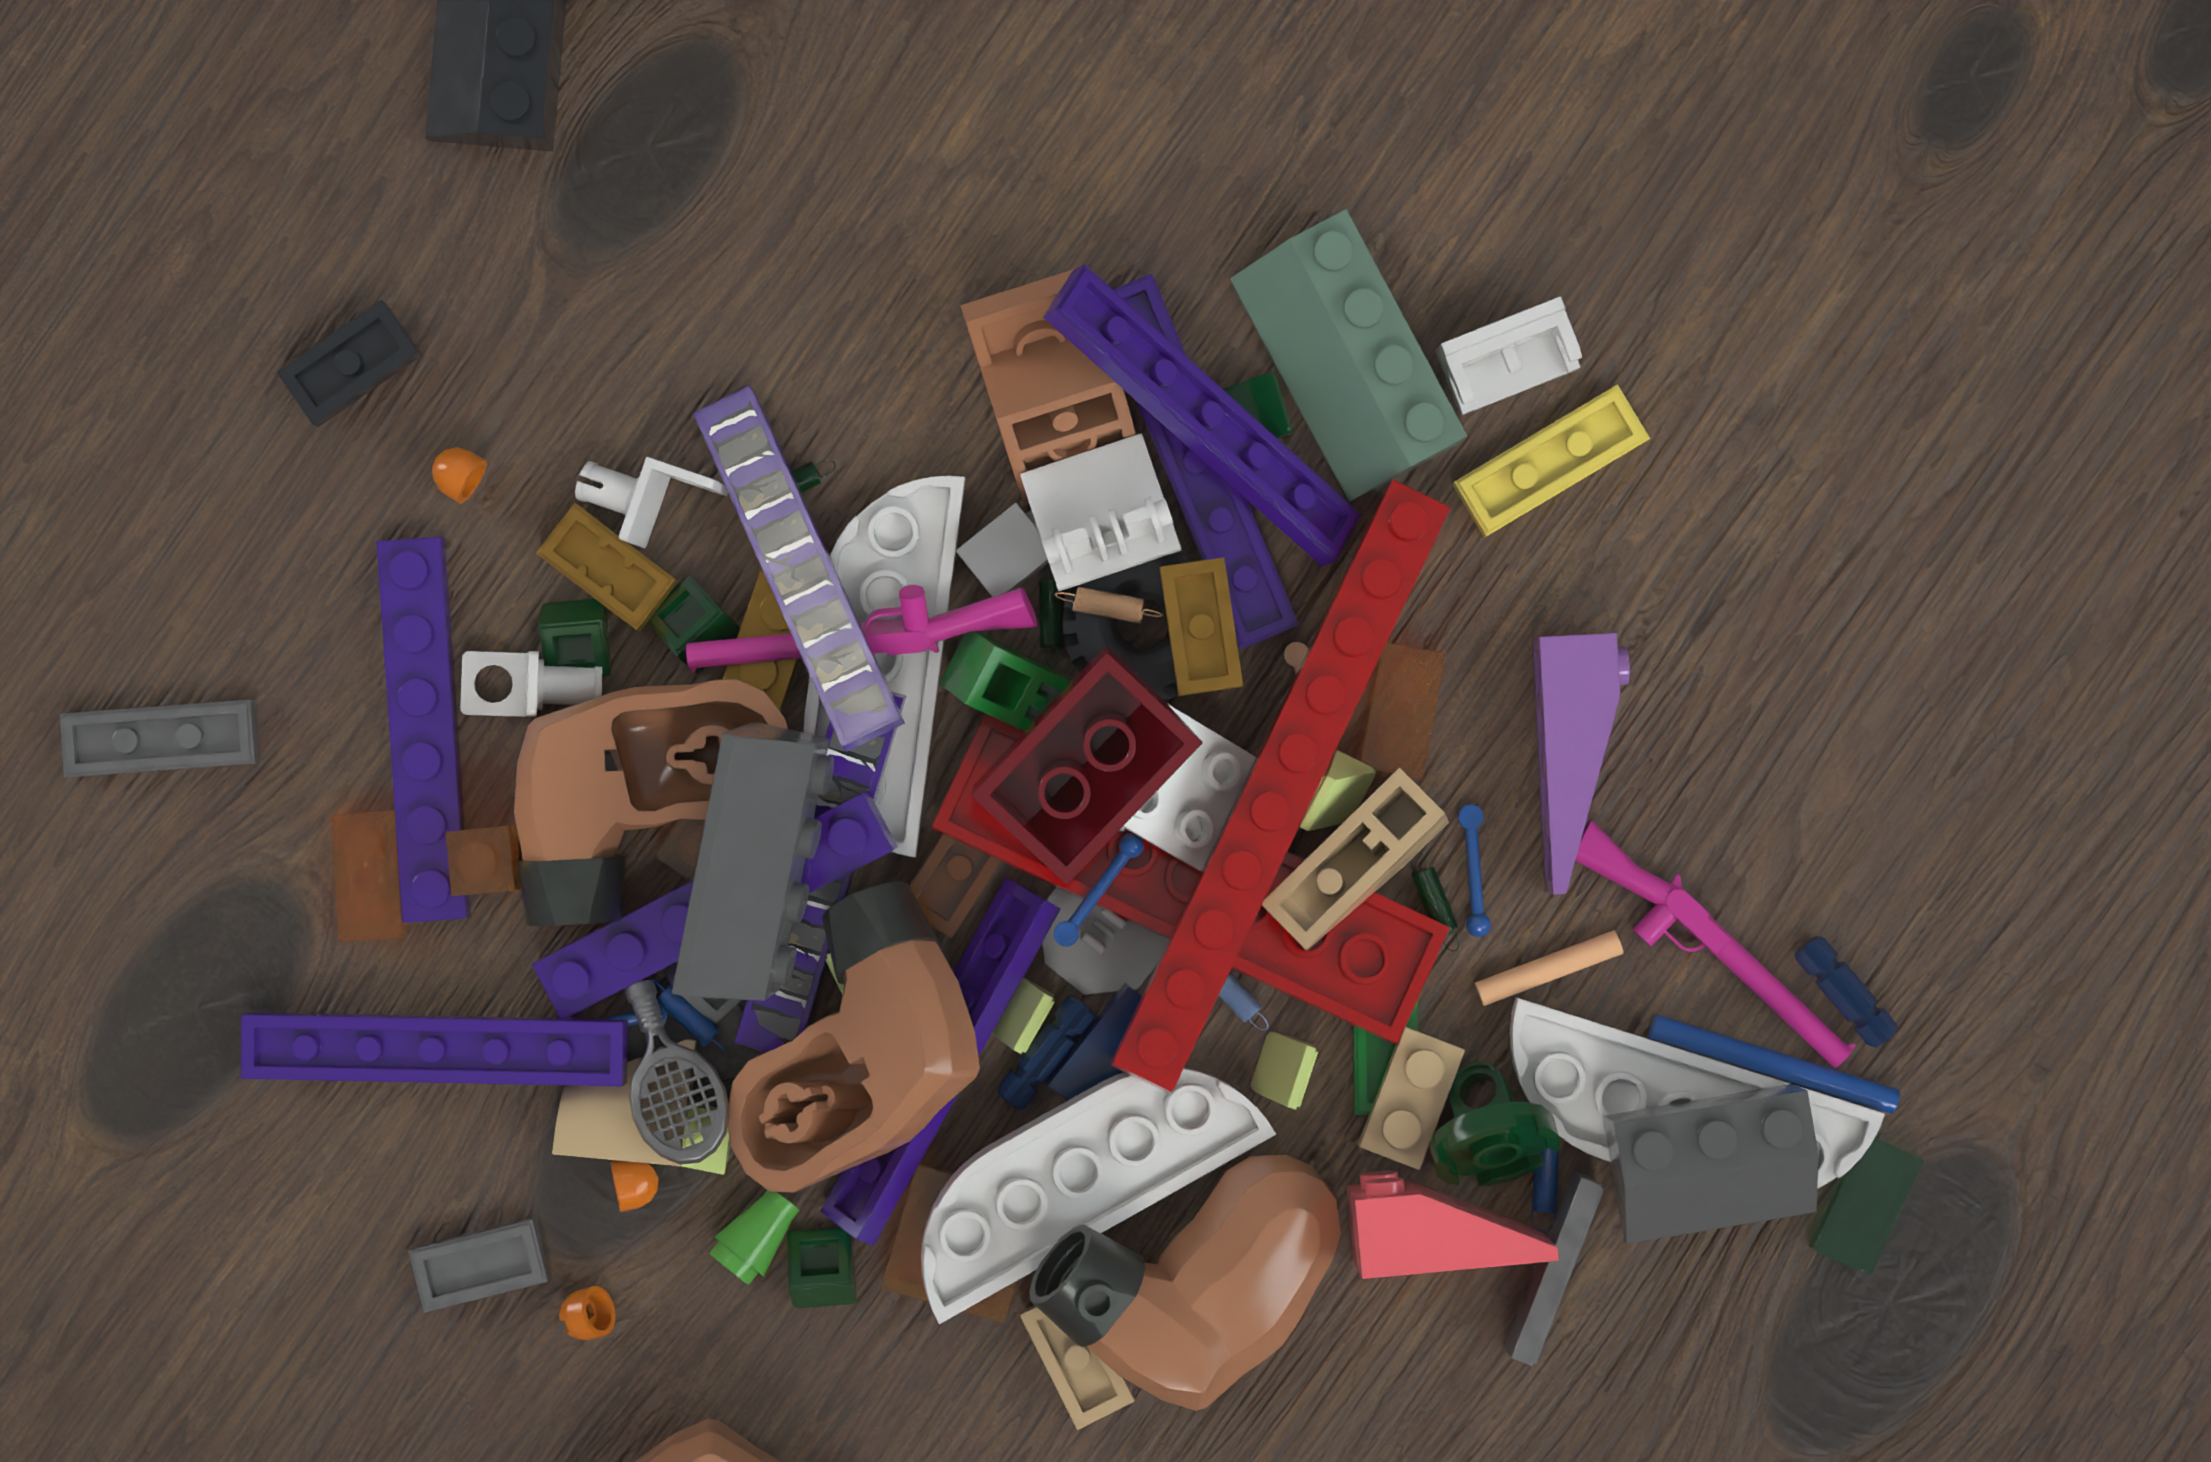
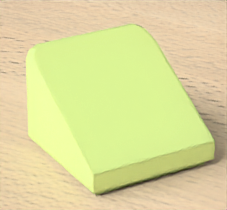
(1338, 792)
(1024, 1015)
(1284, 1069)

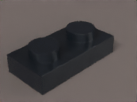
(349, 363)

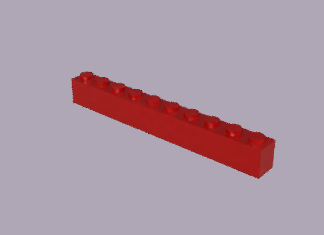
(1279, 787)

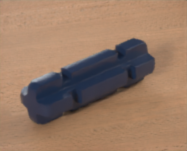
(1846, 991)
(1046, 1052)

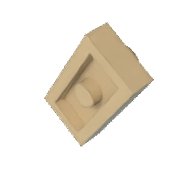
(1411, 1098)
(1081, 1378)

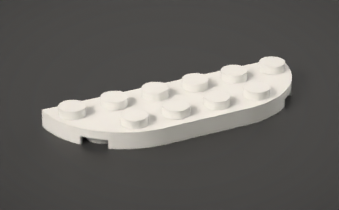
(891, 545)
(1598, 1070)
(1074, 1167)

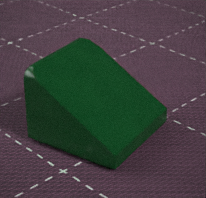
(1264, 402)
(691, 617)
(575, 634)
(821, 1268)

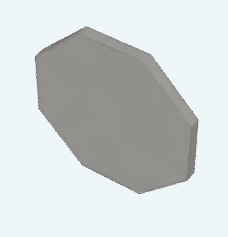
(1106, 952)

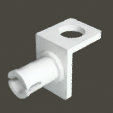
(637, 497)
(531, 683)

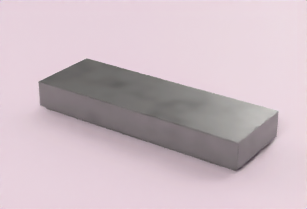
(159, 738)
(1551, 1277)

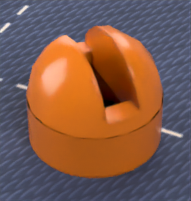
(458, 473)
(633, 1183)
(592, 1326)

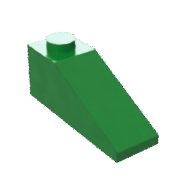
(1001, 680)

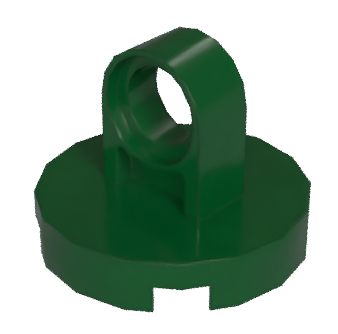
(1493, 1140)

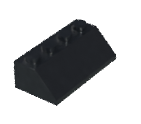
(496, 73)

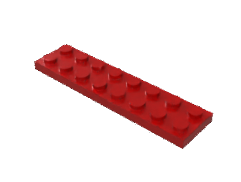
(1358, 972)

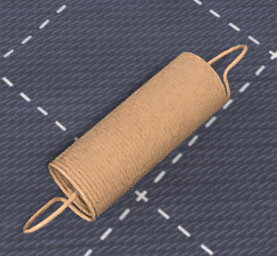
(1108, 605)

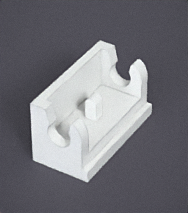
(1509, 356)

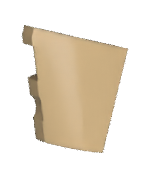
(600, 1120)

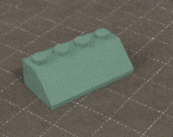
(1347, 356)

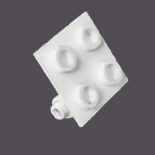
(1100, 512)
(1195, 800)

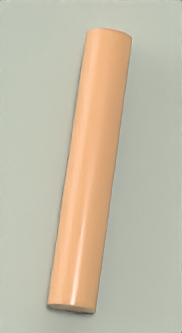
(1548, 968)

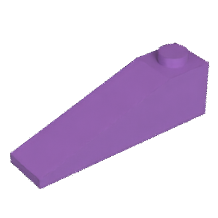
(1575, 710)

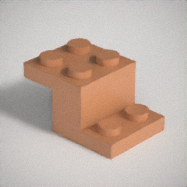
(1040, 384)

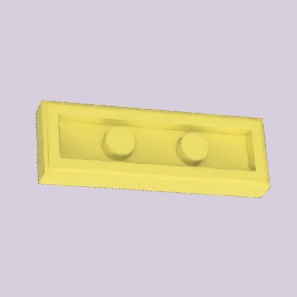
(1550, 461)

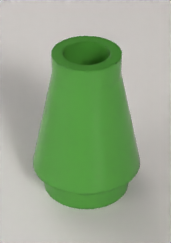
(754, 1236)

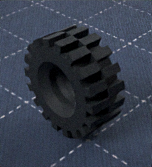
(1089, 633)

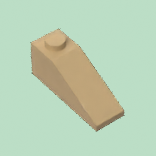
(1356, 859)

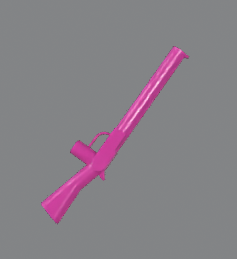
(895, 636)
(1674, 904)

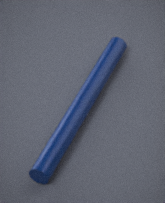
(1774, 1064)

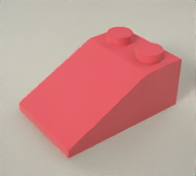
(1419, 1230)

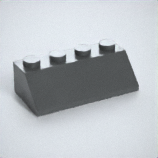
(753, 863)

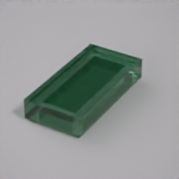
(1866, 1206)

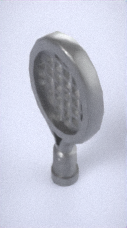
(651, 1022)

